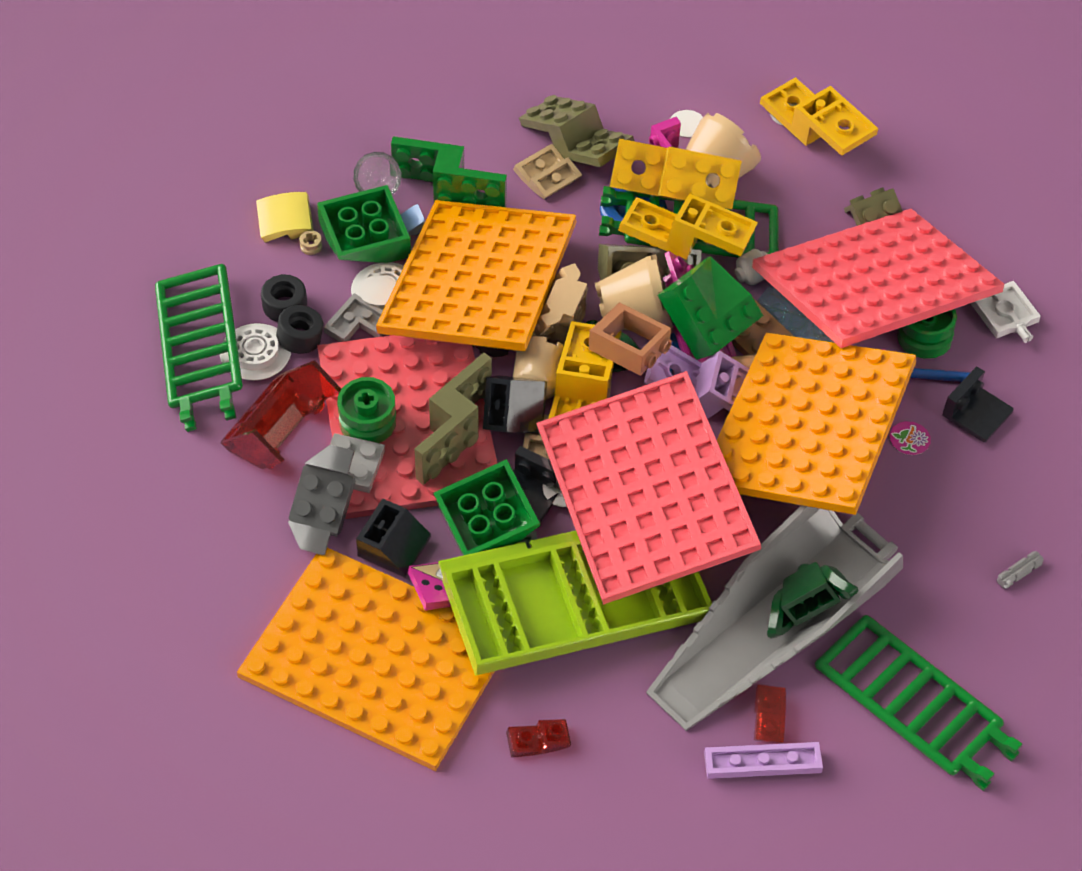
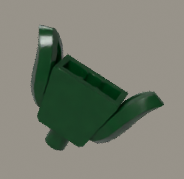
(806, 595)

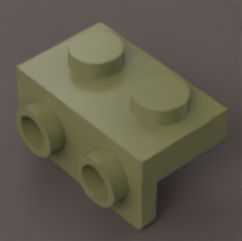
(879, 205)

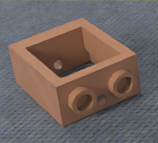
(604, 343)

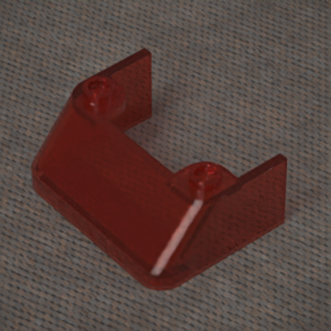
(278, 413)

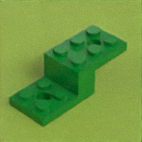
(445, 168)

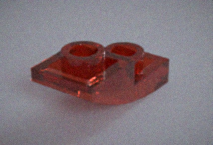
(770, 714)
(538, 739)

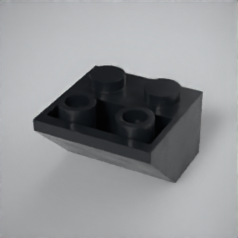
(514, 404)
(392, 538)

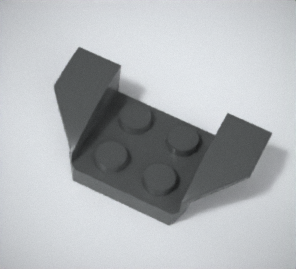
(322, 498)

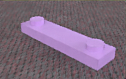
(763, 760)

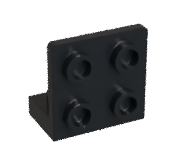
(975, 407)
(532, 472)

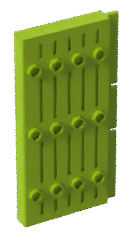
(544, 603)

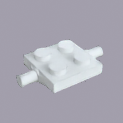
(1008, 312)

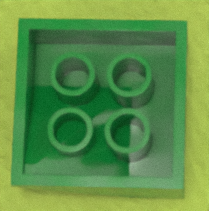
(365, 226)
(709, 307)
(487, 510)

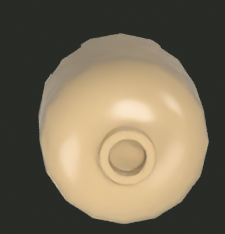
(539, 362)

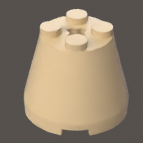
(723, 138)
(636, 288)

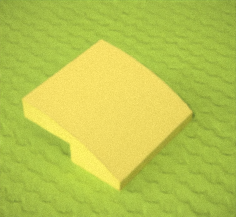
(284, 215)

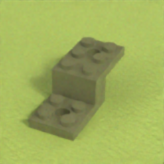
(574, 130)
(453, 419)

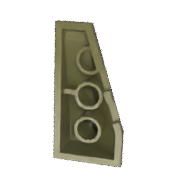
(617, 257)

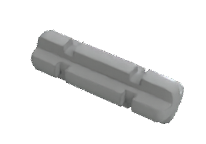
(1020, 569)

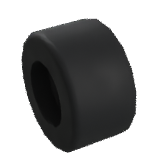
(278, 287)
(303, 318)

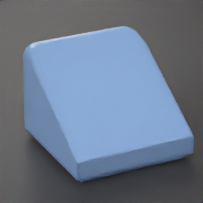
(413, 220)

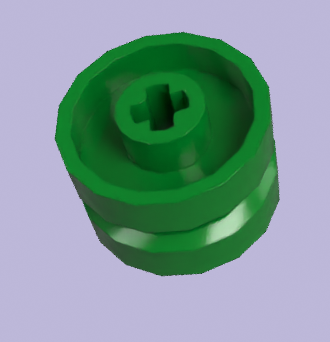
(929, 336)
(367, 409)

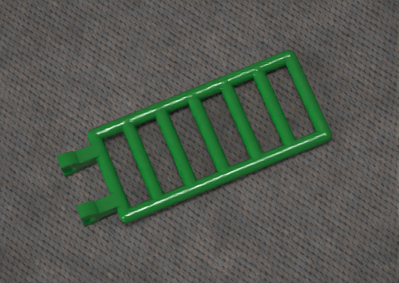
(610, 226)
(167, 342)
(980, 775)

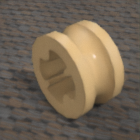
(310, 249)

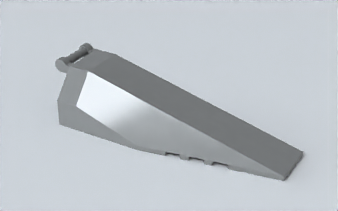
(731, 641)

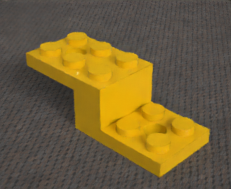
(819, 116)
(675, 173)
(694, 221)
(581, 373)

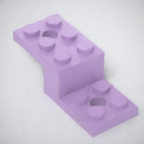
(714, 380)

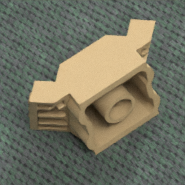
(563, 304)

